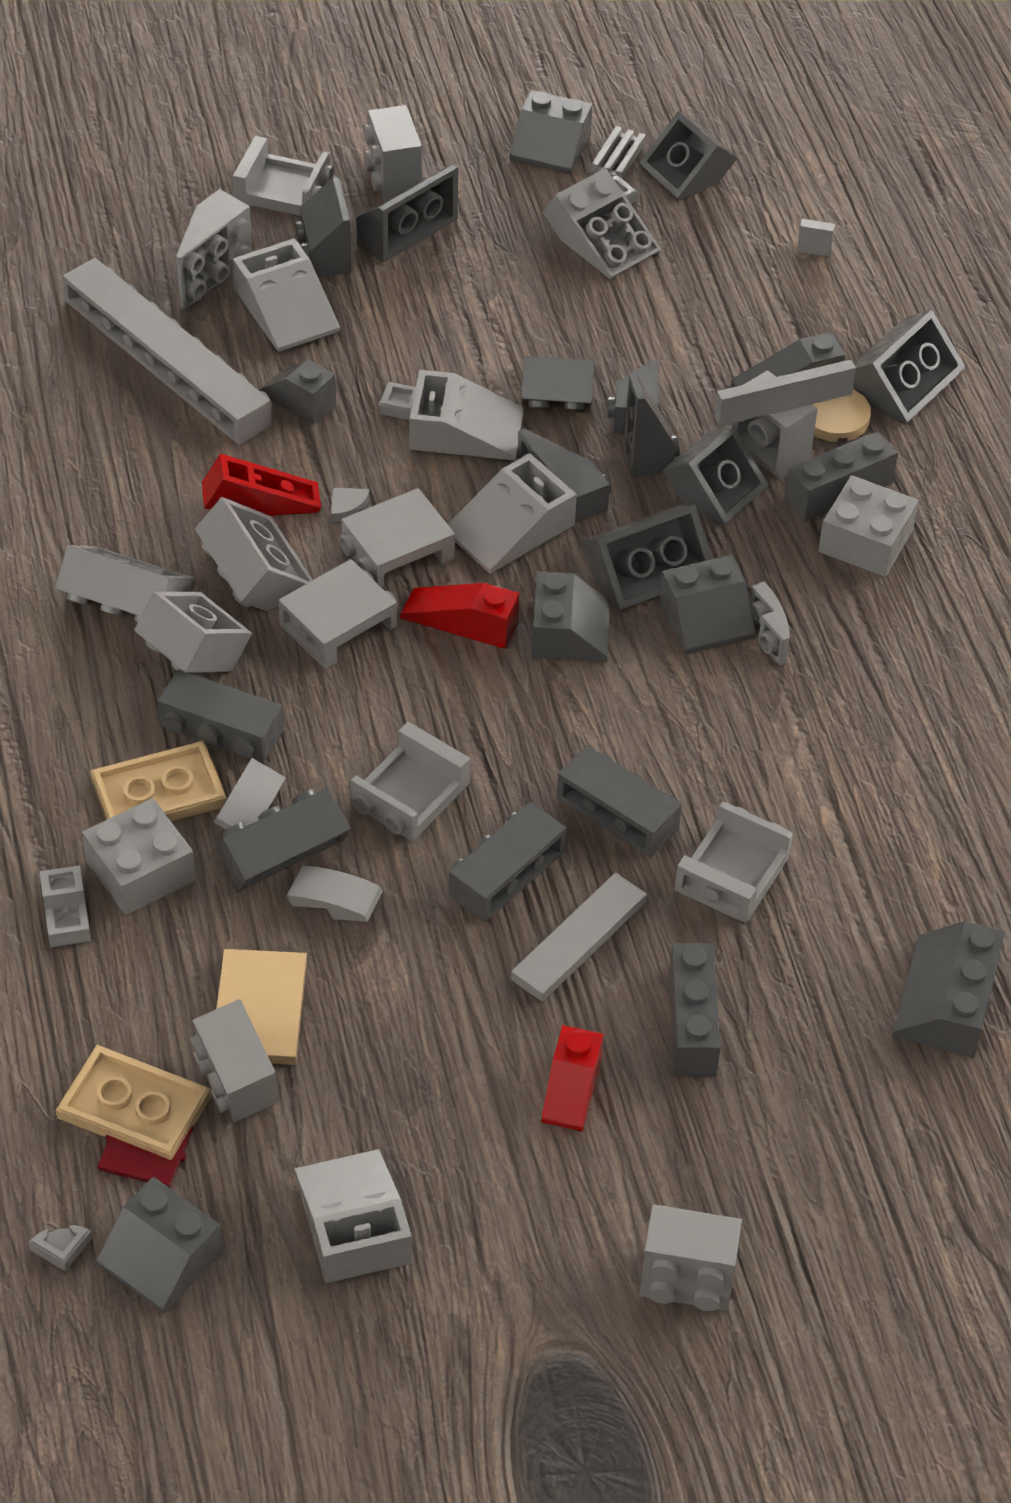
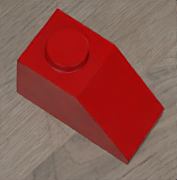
(572, 1078)

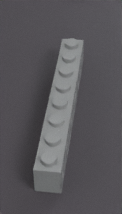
(168, 351)

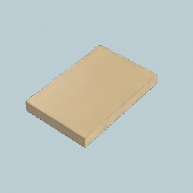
(177, 779)
(271, 994)
(133, 1102)

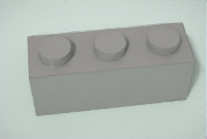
(251, 554)
(115, 580)

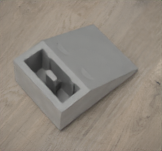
(601, 225)
(214, 236)
(284, 295)
(462, 418)
(514, 514)
(354, 1216)

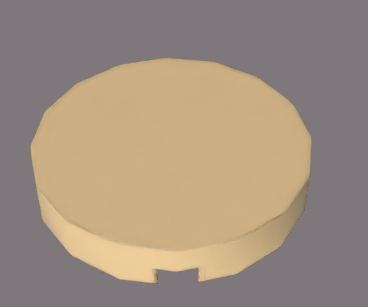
(842, 417)

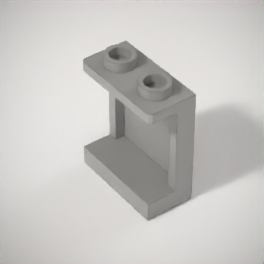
(278, 181)
(396, 534)
(335, 610)
(412, 783)
(734, 862)

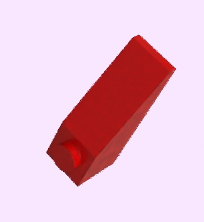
(259, 488)
(466, 610)

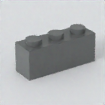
(819, 481)
(220, 715)
(619, 801)
(282, 837)
(507, 861)
(694, 1009)

